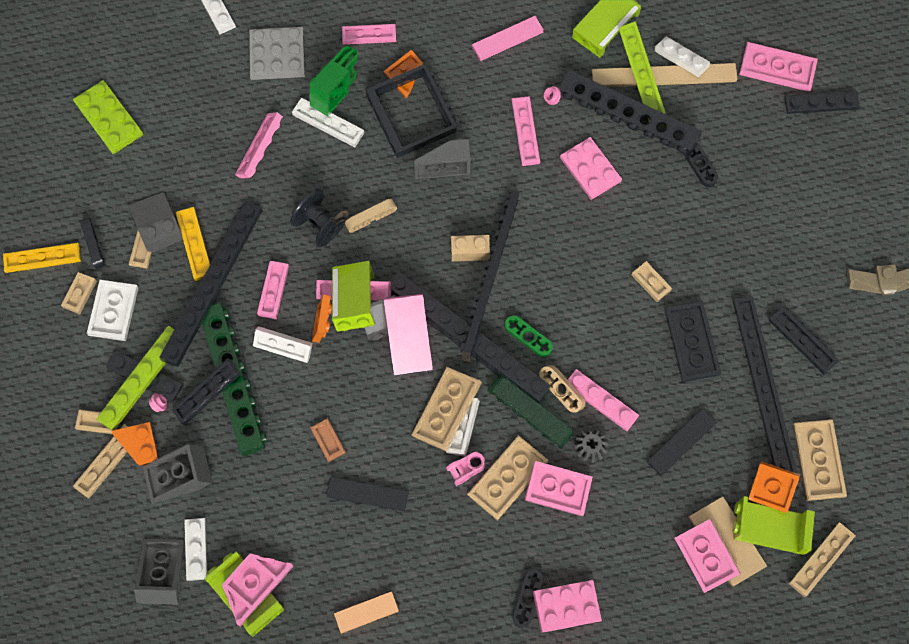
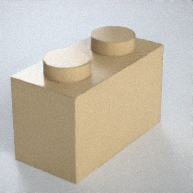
(470, 248)

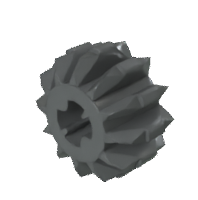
(583, 442)

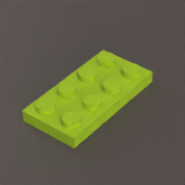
(108, 117)

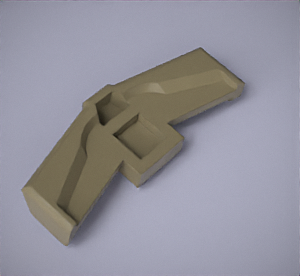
(884, 281)

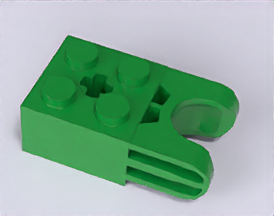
(333, 81)

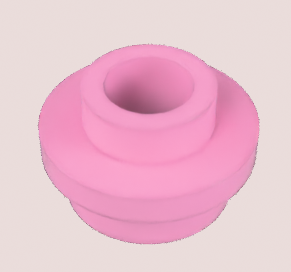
(552, 95)
(158, 402)

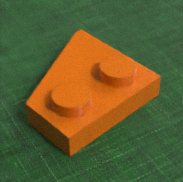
(138, 442)

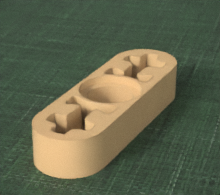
(376, 212)
(568, 403)

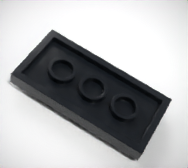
(692, 341)

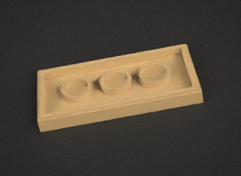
(446, 409)
(819, 460)
(506, 478)
(743, 553)

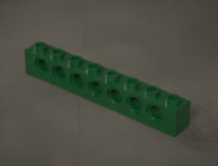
(246, 444)

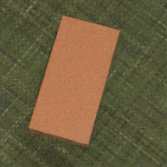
(328, 440)

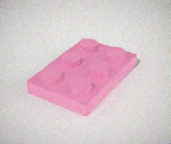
(590, 168)
(558, 488)
(707, 555)
(567, 606)

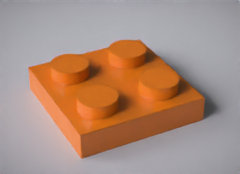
(321, 324)
(774, 487)

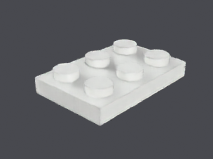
(112, 310)

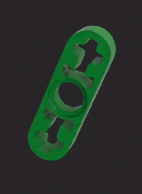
(514, 332)

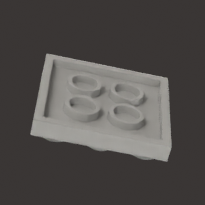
(276, 53)

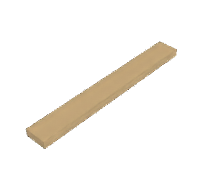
(666, 75)

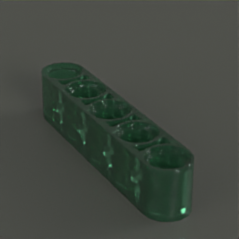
(530, 410)

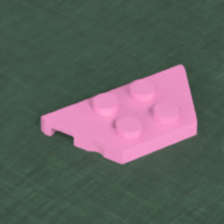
(252, 584)

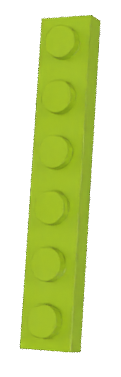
(641, 67)
(135, 384)

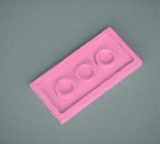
(778, 66)
(408, 334)

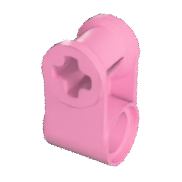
(465, 468)

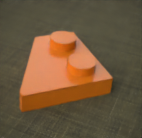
(404, 64)

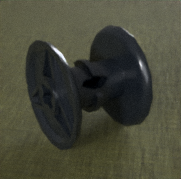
(310, 210)

